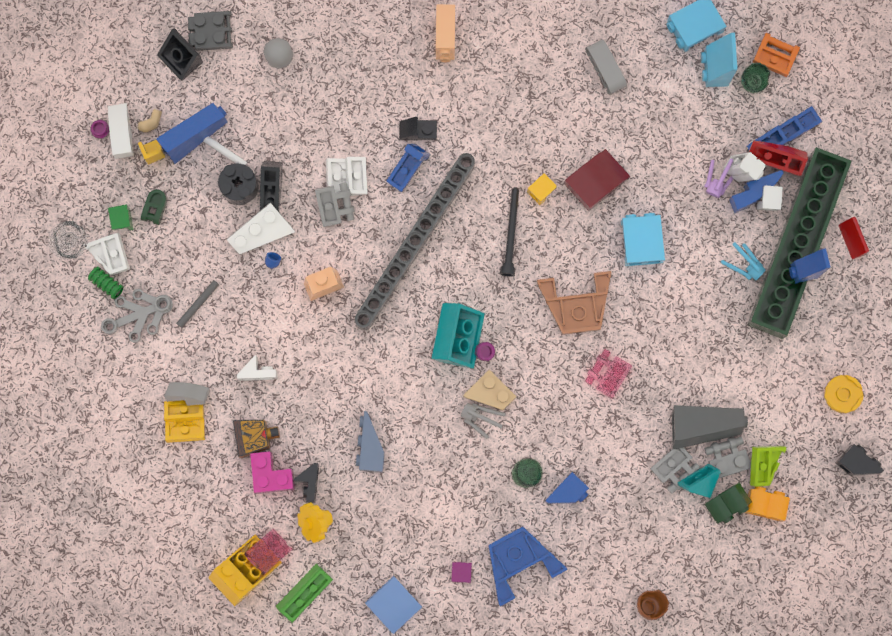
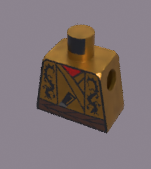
(253, 436)

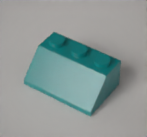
(458, 335)

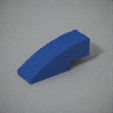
(753, 191)

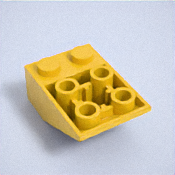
(237, 575)

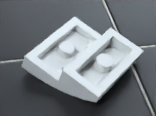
(348, 170)

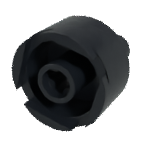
(232, 175)

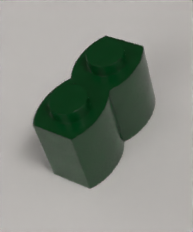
(728, 503)

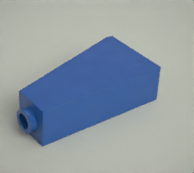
(192, 132)

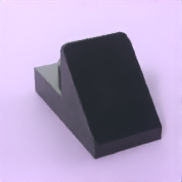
(417, 129)
(309, 476)

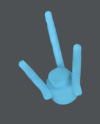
(755, 268)

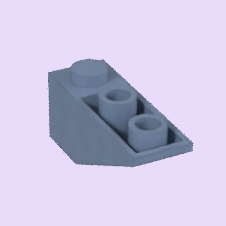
(372, 453)

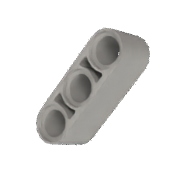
(606, 66)

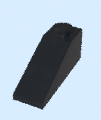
(271, 184)

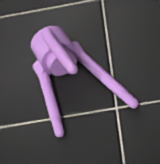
(716, 187)

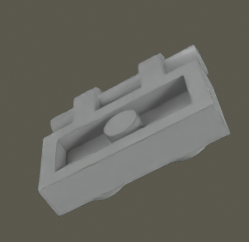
(328, 204)
(730, 463)
(670, 464)

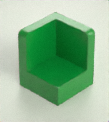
(120, 217)

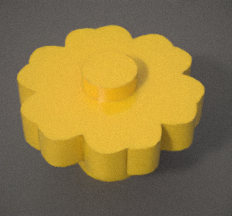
(314, 522)

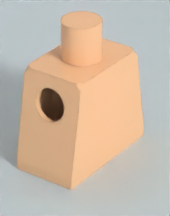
(323, 283)

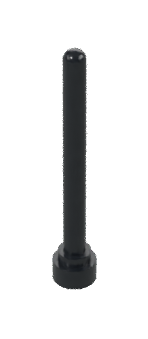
(508, 268)

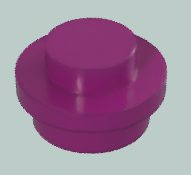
(99, 129)

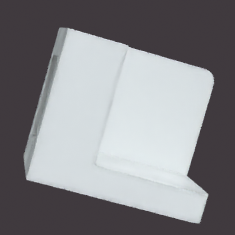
(770, 198)

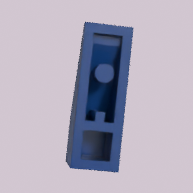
(810, 266)

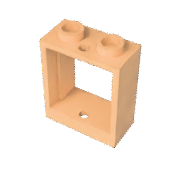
(445, 32)

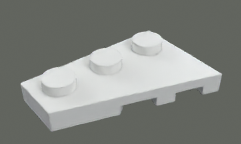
(260, 230)

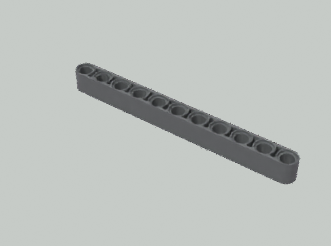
(416, 232)

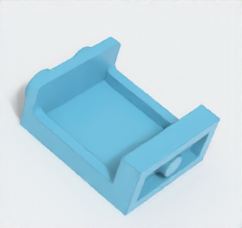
(695, 23)
(643, 239)

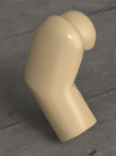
(150, 124)

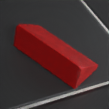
(853, 238)

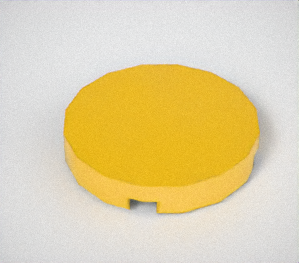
(838, 397)

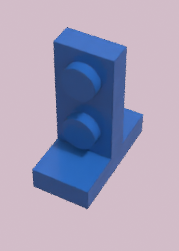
(407, 166)

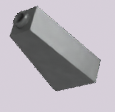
(705, 424)

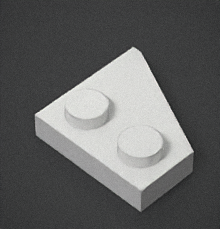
(110, 253)

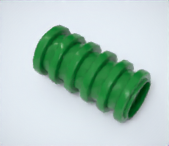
(104, 281)

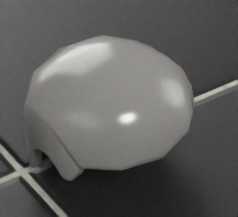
(278, 53)

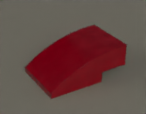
(596, 179)

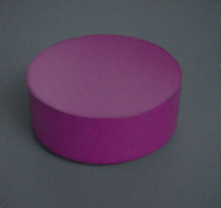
(484, 351)

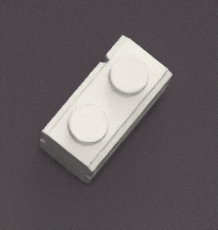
(745, 167)

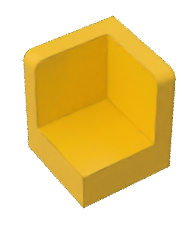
(151, 151)
(541, 188)

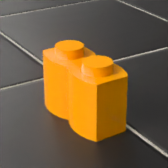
(768, 505)

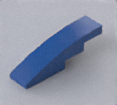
(791, 128)

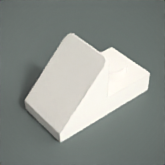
(251, 372)

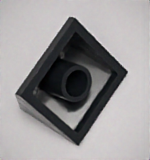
(179, 55)

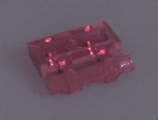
(612, 378)

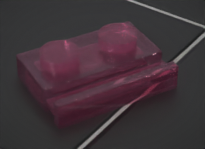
(268, 551)

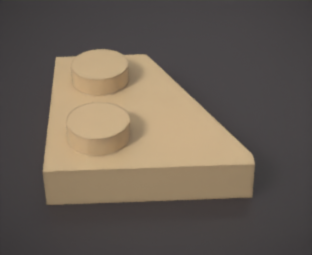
(491, 392)

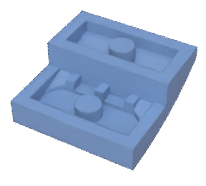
(393, 604)

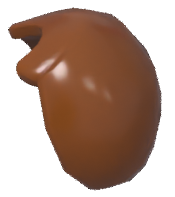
(652, 604)

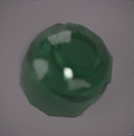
(756, 72)
(527, 472)

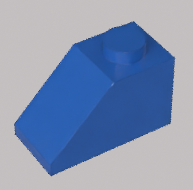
(569, 491)

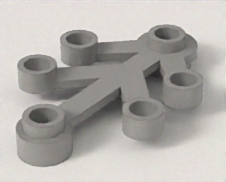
(140, 314)

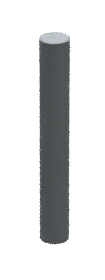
(197, 304)

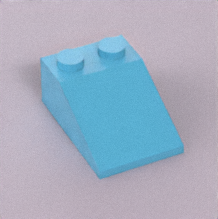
(720, 61)

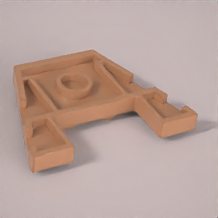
(577, 312)

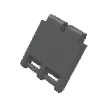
(210, 30)

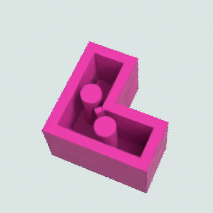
(265, 478)

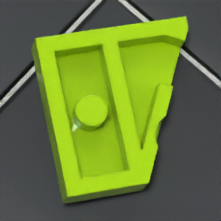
(764, 464)

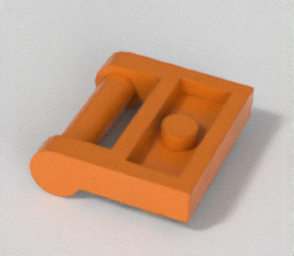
(773, 59)

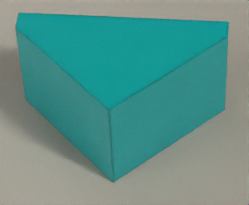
(702, 481)

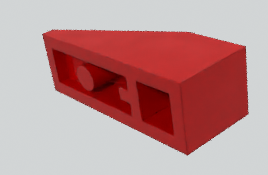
(780, 156)

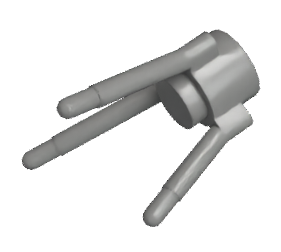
(472, 412)

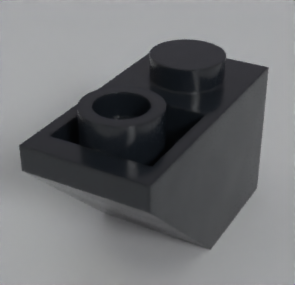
(856, 462)

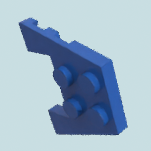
(516, 553)

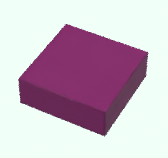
(461, 572)

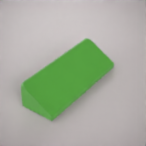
(304, 593)

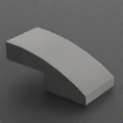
(191, 393)

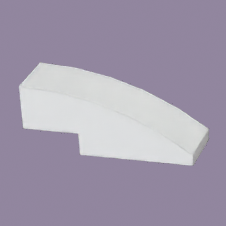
(120, 131)

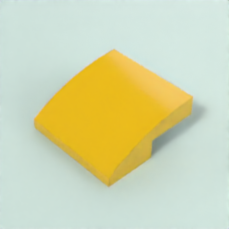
(183, 422)

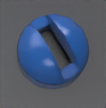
(272, 260)

